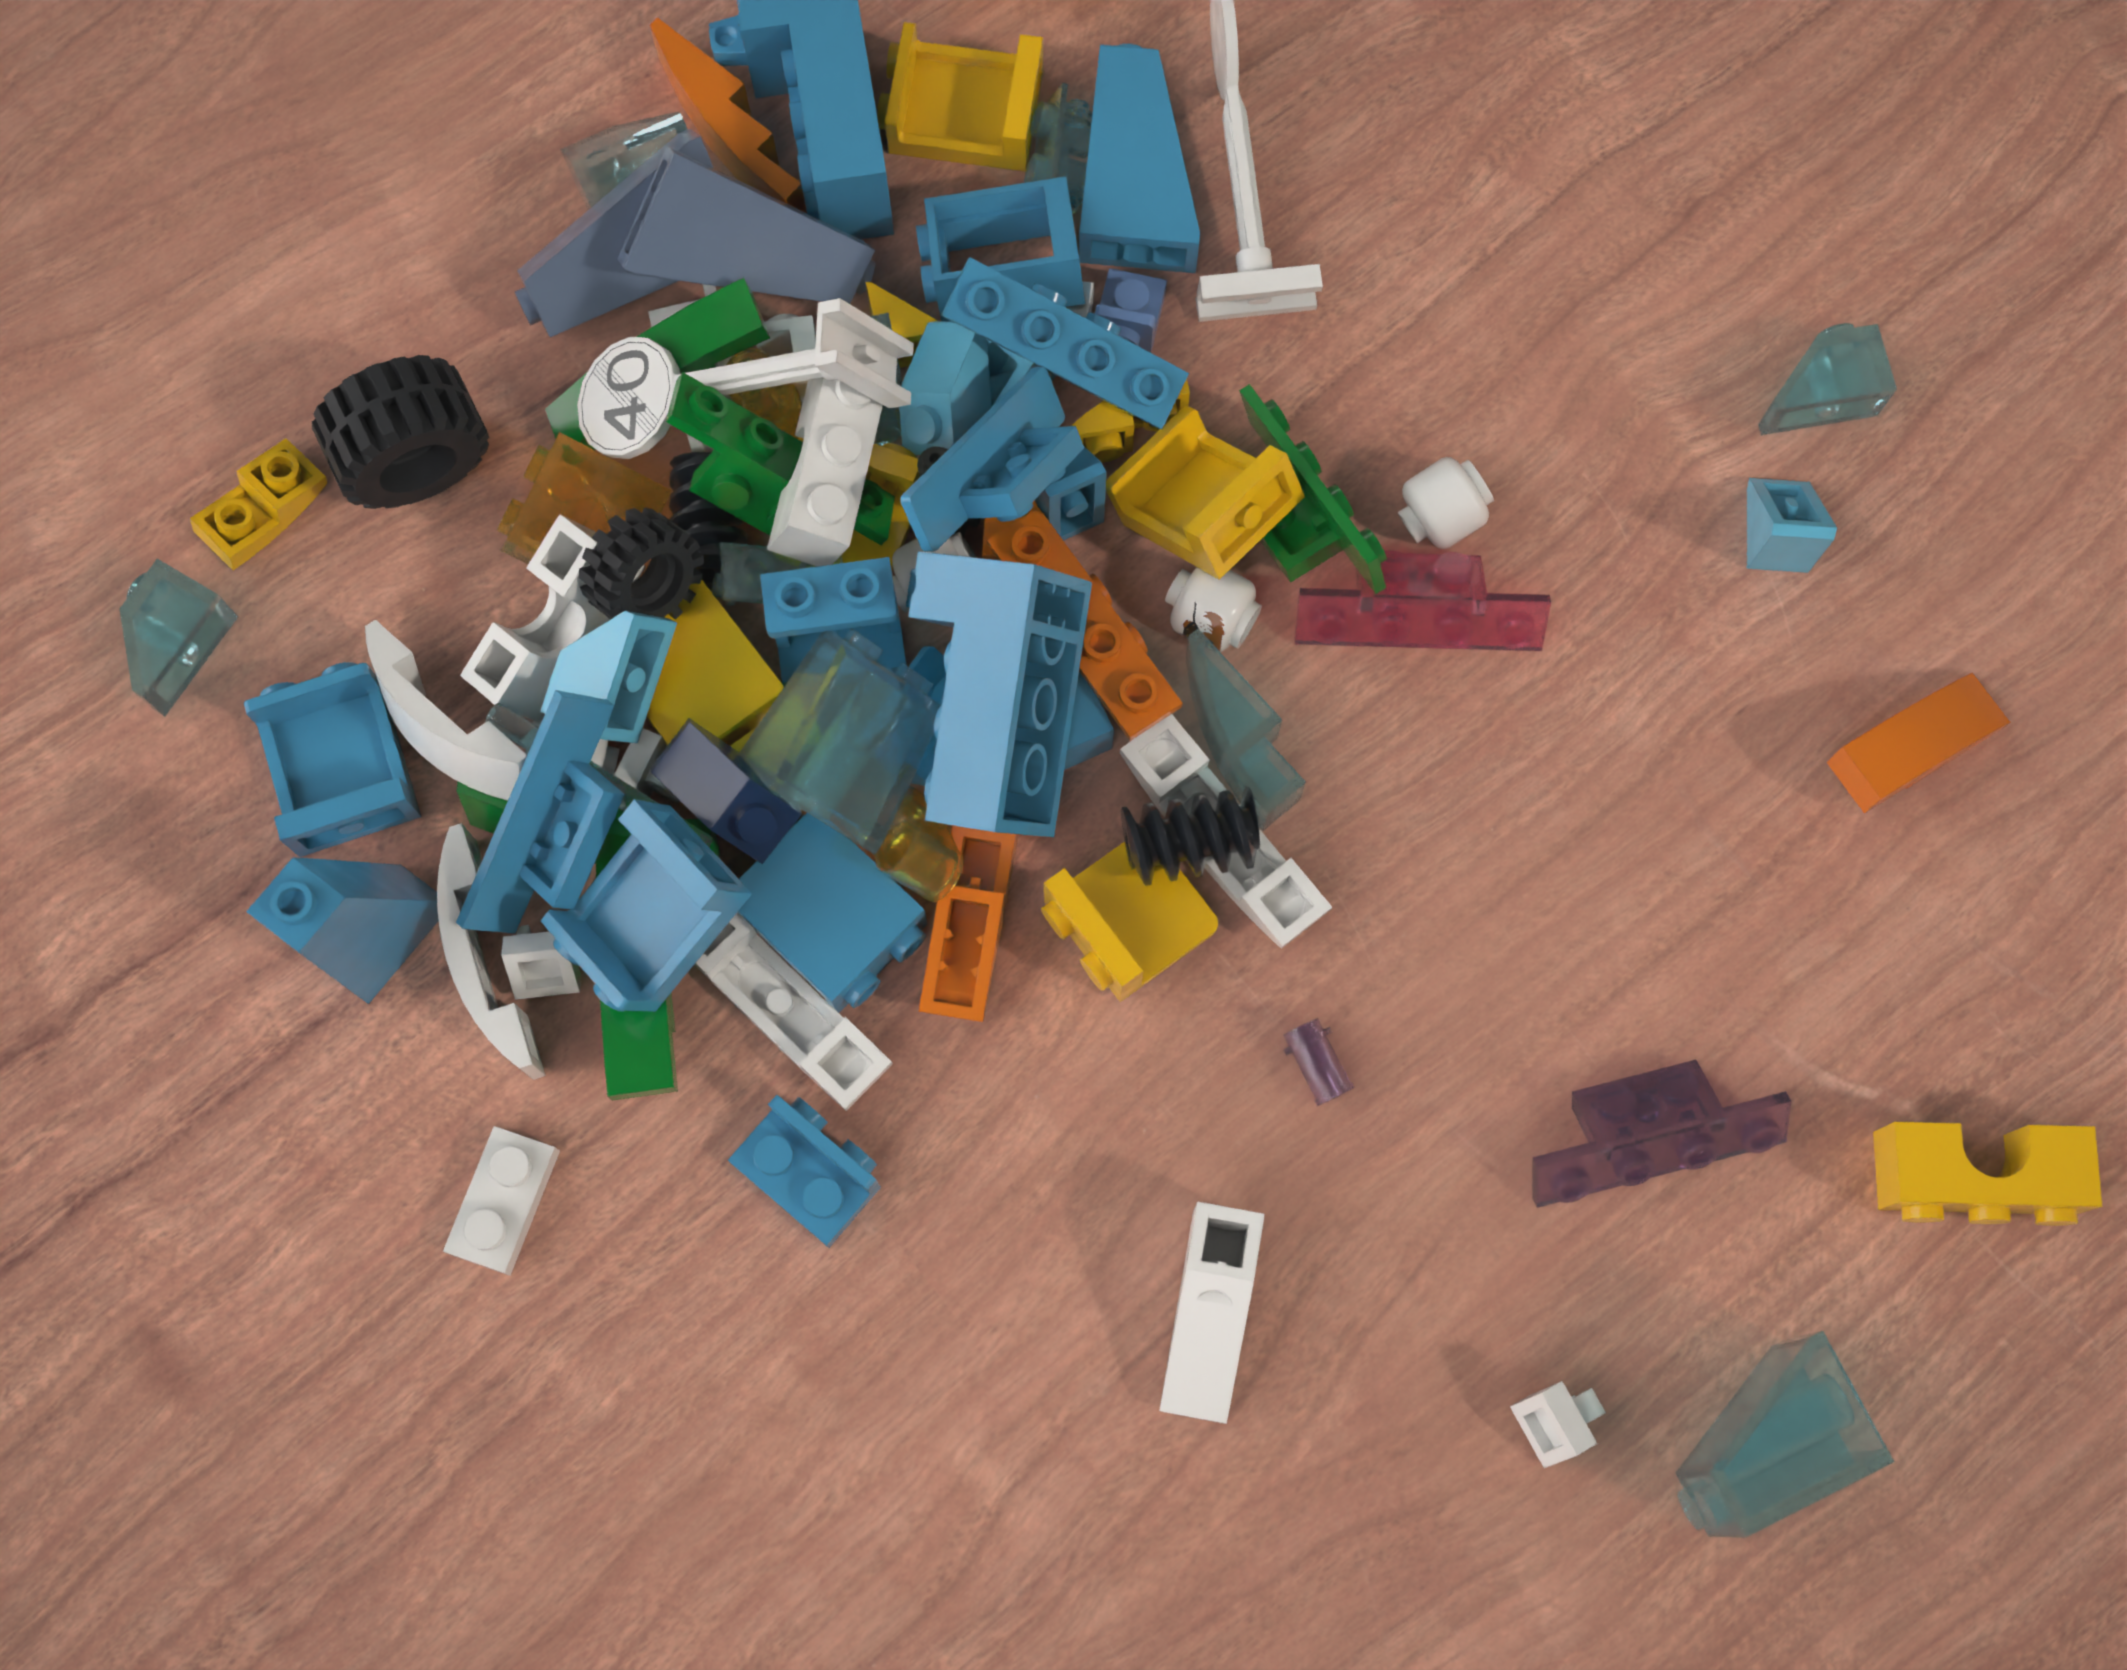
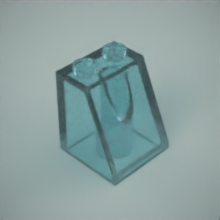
(845, 737)
(1780, 1443)

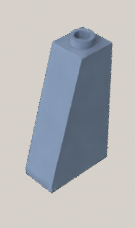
(718, 230)
(580, 268)

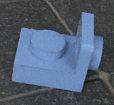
(1134, 305)

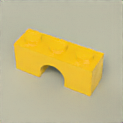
(2044, 1174)

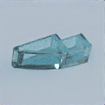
(1240, 732)

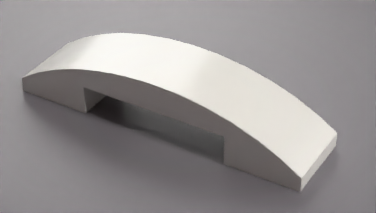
(479, 760)
(1271, 893)
(792, 1013)
(505, 1026)

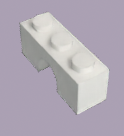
(826, 487)
(518, 663)

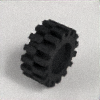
(626, 550)

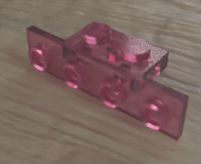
(1425, 605)

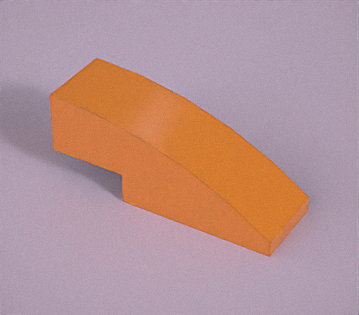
(1917, 741)

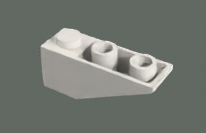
(1211, 1311)

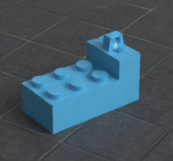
(822, 62)
(1004, 689)

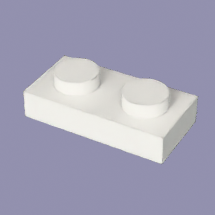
(501, 1200)

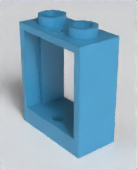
(996, 218)

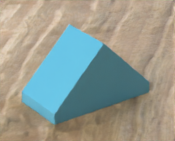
(1786, 525)

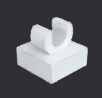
(637, 763)
(536, 966)
(1558, 1422)

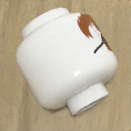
(1218, 608)

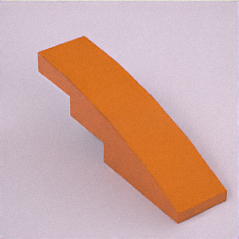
(722, 115)
(969, 927)

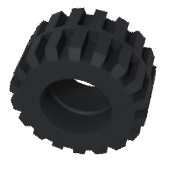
(400, 432)

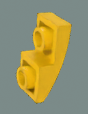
(1110, 431)
(269, 498)

